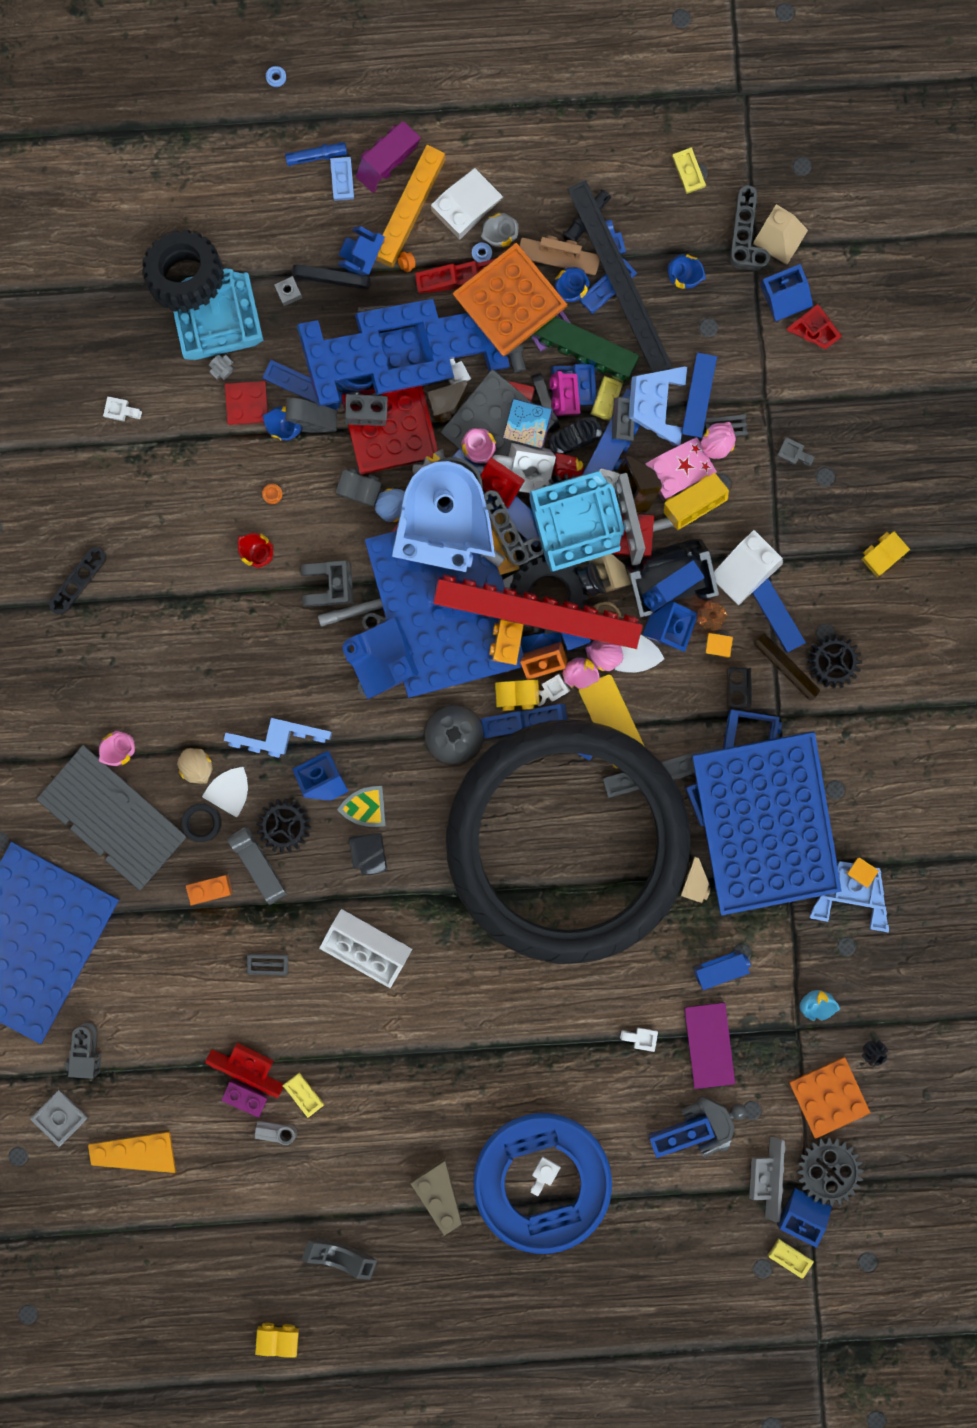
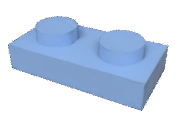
(342, 178)

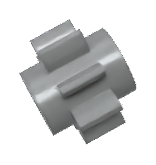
(221, 367)

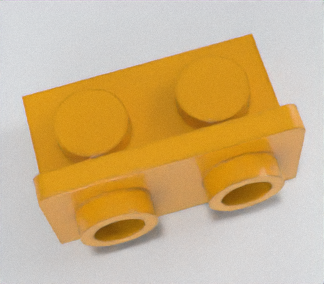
(506, 642)

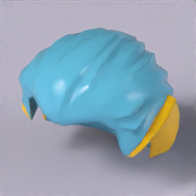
(818, 1005)

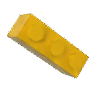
(695, 501)

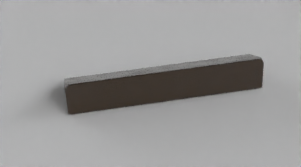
(787, 667)

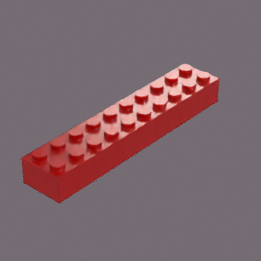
(537, 612)

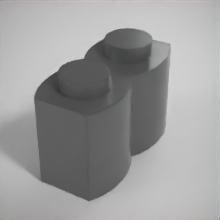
(358, 487)

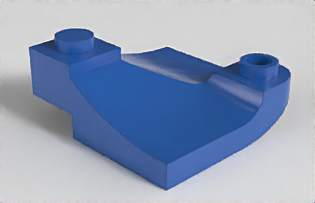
(381, 657)

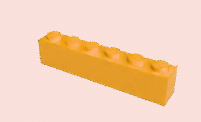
(410, 205)

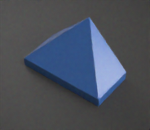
(538, 641)

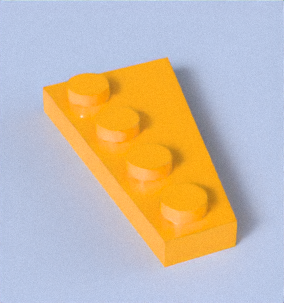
(142, 1152)

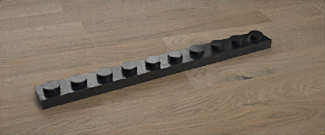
(619, 277)

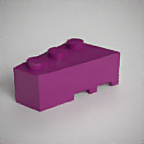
(386, 155)

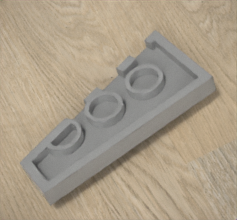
(630, 518)

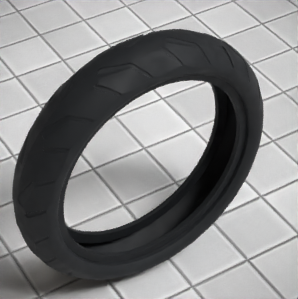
(587, 943)

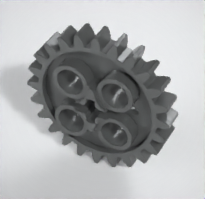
(817, 1185)

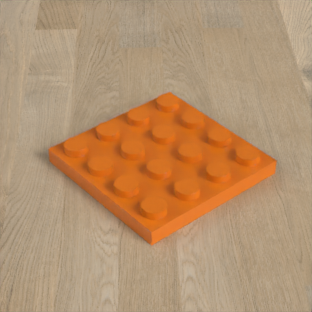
(509, 299)

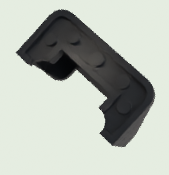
(665, 563)

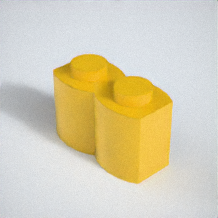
(885, 553)
(517, 693)
(277, 1340)

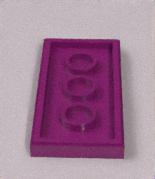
(709, 1045)

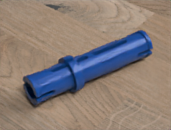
(318, 153)

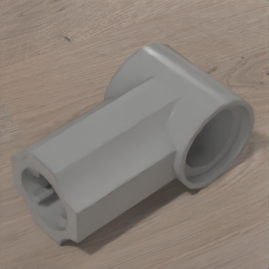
(273, 1132)

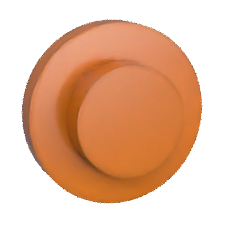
(406, 261)
(272, 493)

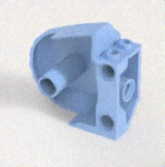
(446, 532)

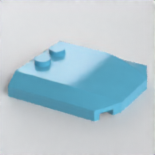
(222, 325)
(577, 520)

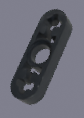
(543, 396)

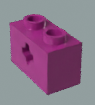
(245, 1097)

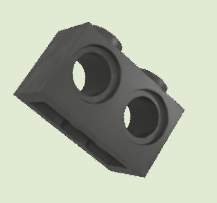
(365, 415)

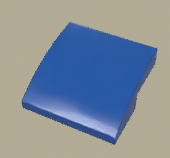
(585, 379)

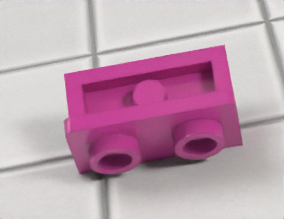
(565, 394)

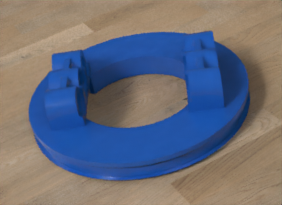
(558, 1227)

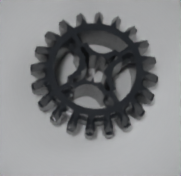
(575, 436)
(827, 655)
(289, 833)

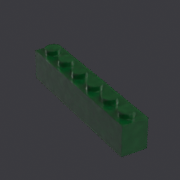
(587, 348)

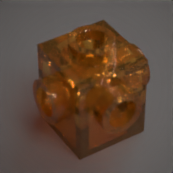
(704, 619)

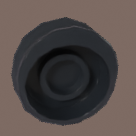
(591, 579)

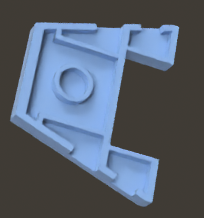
(649, 402)
(855, 894)

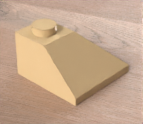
(780, 235)
(611, 572)
(695, 882)

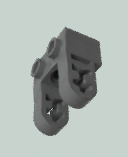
(339, 583)
(84, 1058)

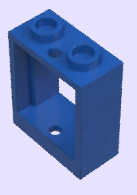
(672, 586)
(731, 725)
(721, 969)

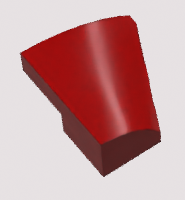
(816, 328)

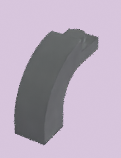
(340, 1256)

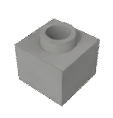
(293, 295)

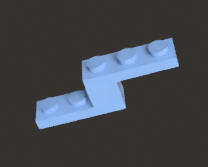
(277, 737)

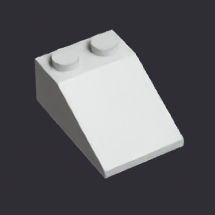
(466, 203)
(747, 567)

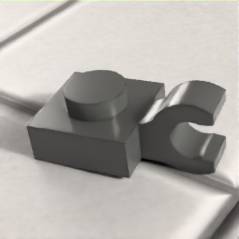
(792, 451)

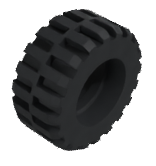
(176, 248)

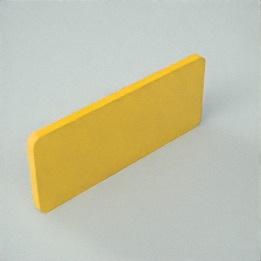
(608, 708)

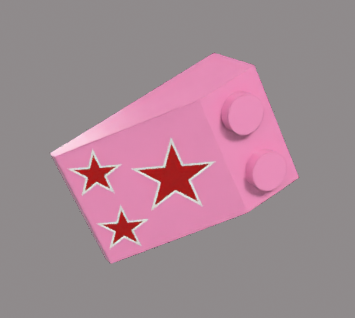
(681, 468)

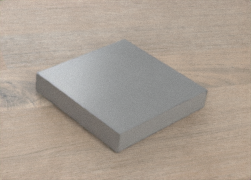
(59, 1118)

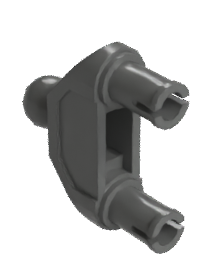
(719, 1120)

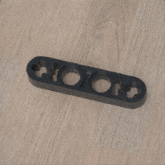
(331, 276)
(78, 581)

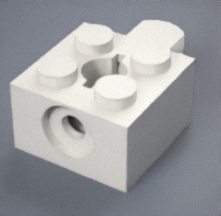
(529, 463)

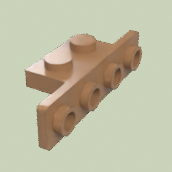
(560, 254)

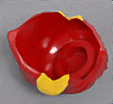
(567, 465)
(255, 549)

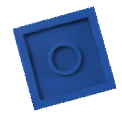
(360, 254)

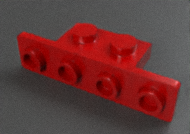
(247, 1067)

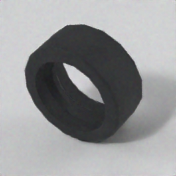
(186, 822)

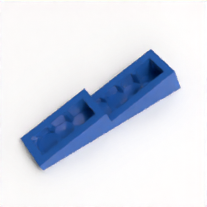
(699, 395)
(778, 616)
(511, 722)

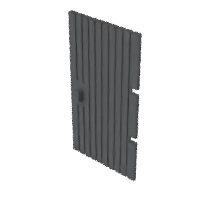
(112, 817)

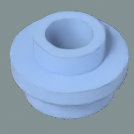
(271, 72)
(478, 258)

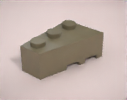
(438, 1196)

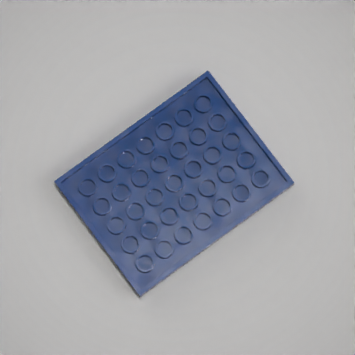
(446, 642)
(767, 823)
(45, 937)

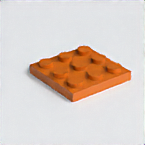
(829, 1097)

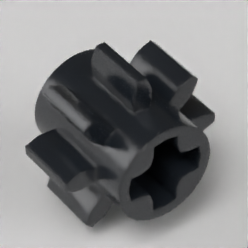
(875, 1052)

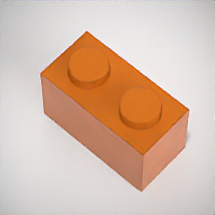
(544, 660)
(209, 889)

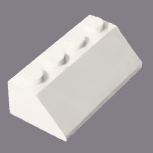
(365, 948)

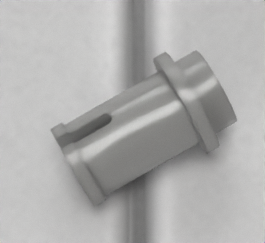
(497, 560)

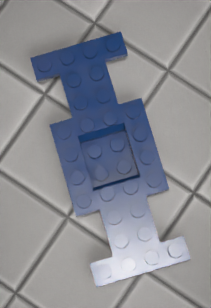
(395, 357)

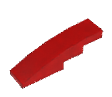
(448, 276)

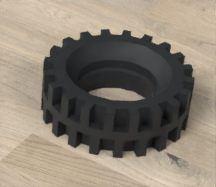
(538, 568)

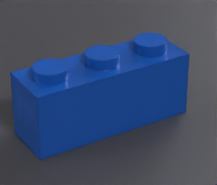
(681, 1136)

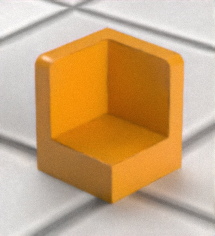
(719, 645)
(862, 872)

